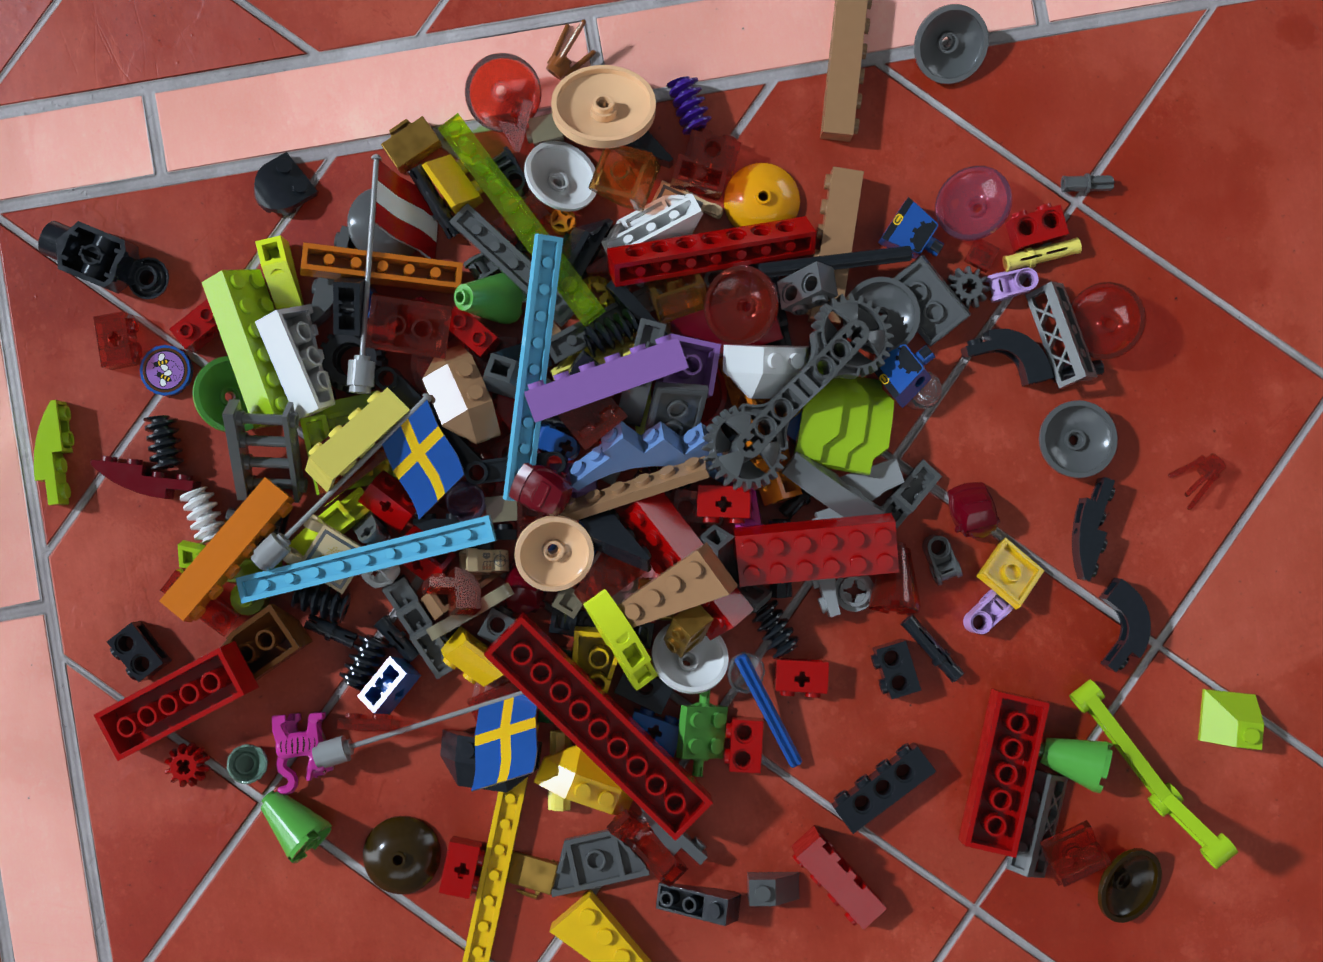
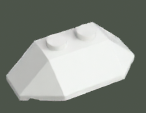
(661, 219)
(763, 369)

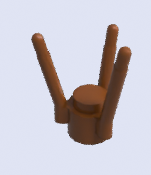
(558, 63)

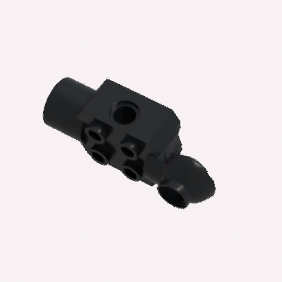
(102, 259)

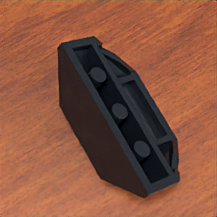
(585, 243)
(459, 757)

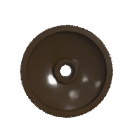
(410, 840)
(1129, 885)

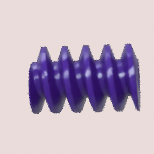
(688, 103)

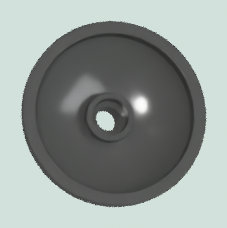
(965, 46)
(358, 229)
(896, 302)
(1094, 439)

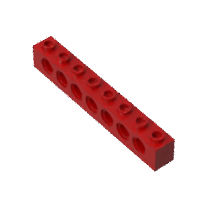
(710, 251)

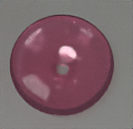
(964, 194)

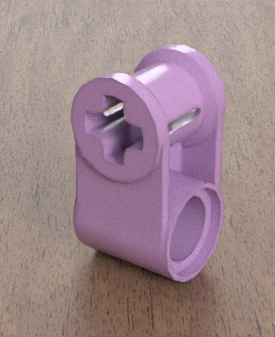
(1007, 285)
(991, 609)

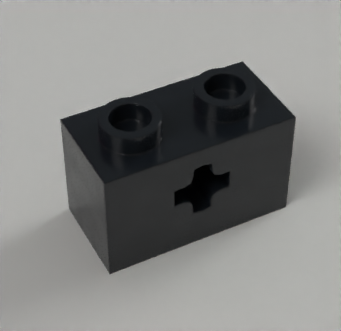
(348, 305)

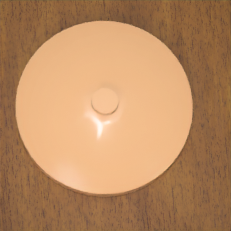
(603, 106)

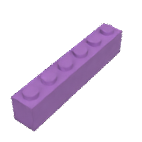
(605, 379)

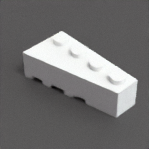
(296, 358)

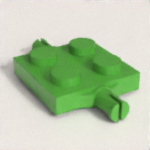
(701, 732)

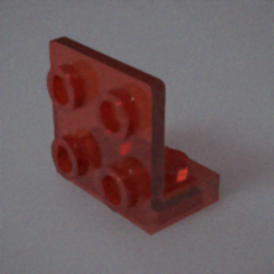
(593, 420)

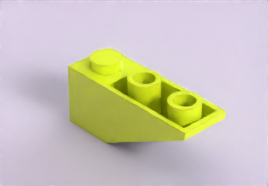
(279, 271)

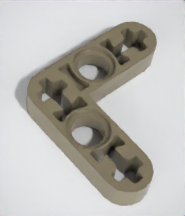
(454, 621)

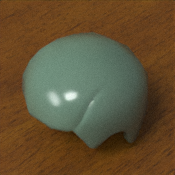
(247, 764)

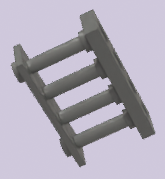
(242, 462)

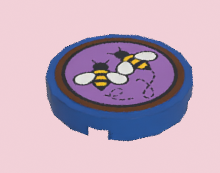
(166, 370)

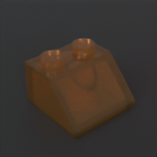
(625, 176)
(676, 296)

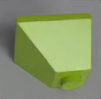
(1231, 719)

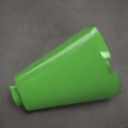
(491, 298)
(1078, 760)
(294, 825)

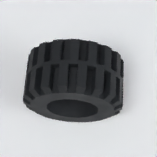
(333, 353)

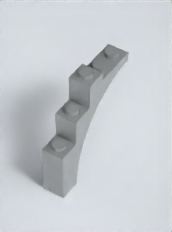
(882, 478)

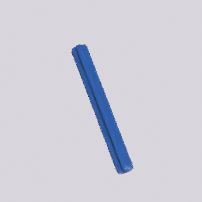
(768, 710)

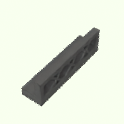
(1070, 334)
(1038, 823)

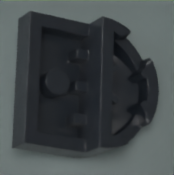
(282, 186)

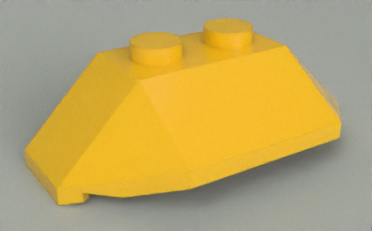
(580, 780)

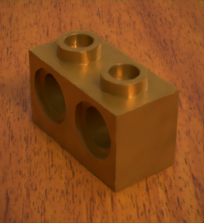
(687, 630)

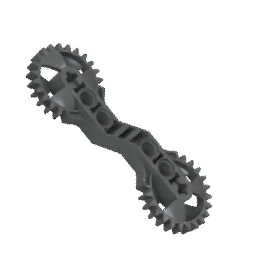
(797, 393)

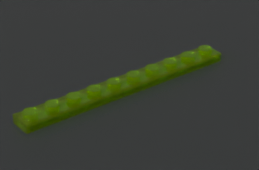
(517, 213)

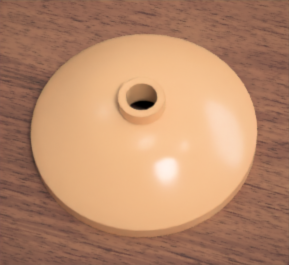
(558, 567)

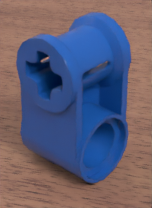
(553, 439)

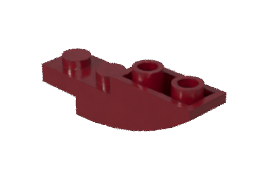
(142, 479)

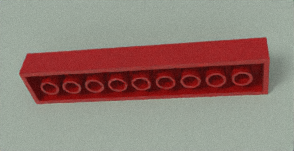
(599, 726)

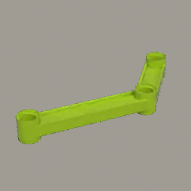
(1163, 797)

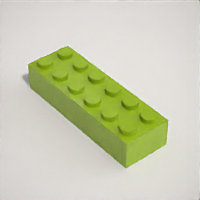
(236, 303)

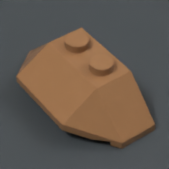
(461, 396)

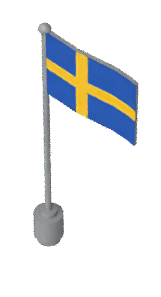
(419, 459)
(503, 740)

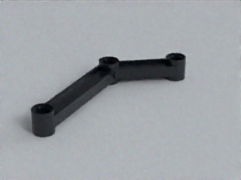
(493, 468)

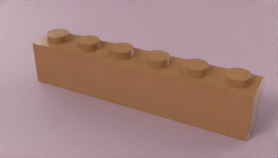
(845, 70)
(838, 224)

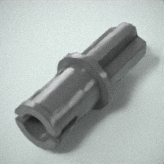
(1087, 183)

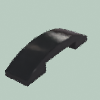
(566, 625)

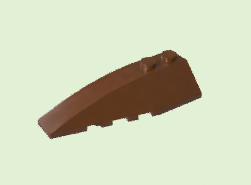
(268, 640)

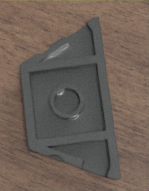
(595, 861)

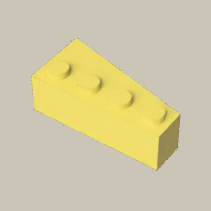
(354, 438)

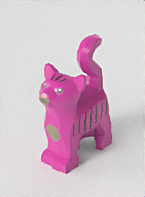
(296, 743)

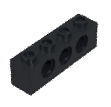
(898, 786)

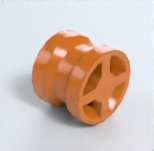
(562, 217)

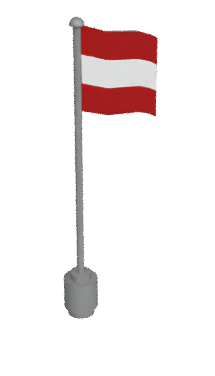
(406, 217)

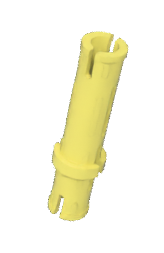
(1014, 261)

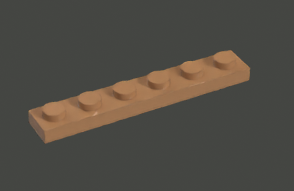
(637, 489)

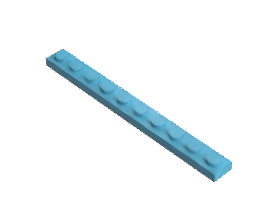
(534, 351)
(366, 559)

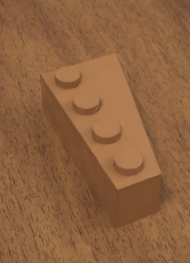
(686, 584)

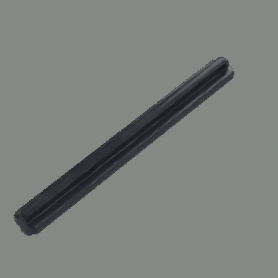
(839, 261)

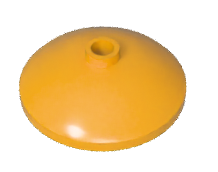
(742, 192)

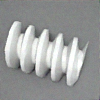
(202, 514)

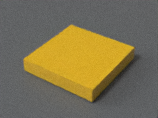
(1010, 573)

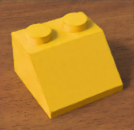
(453, 183)
(467, 654)

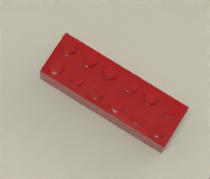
(671, 539)
(816, 549)
(176, 700)
(1003, 773)

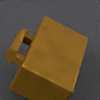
(411, 143)
(532, 873)

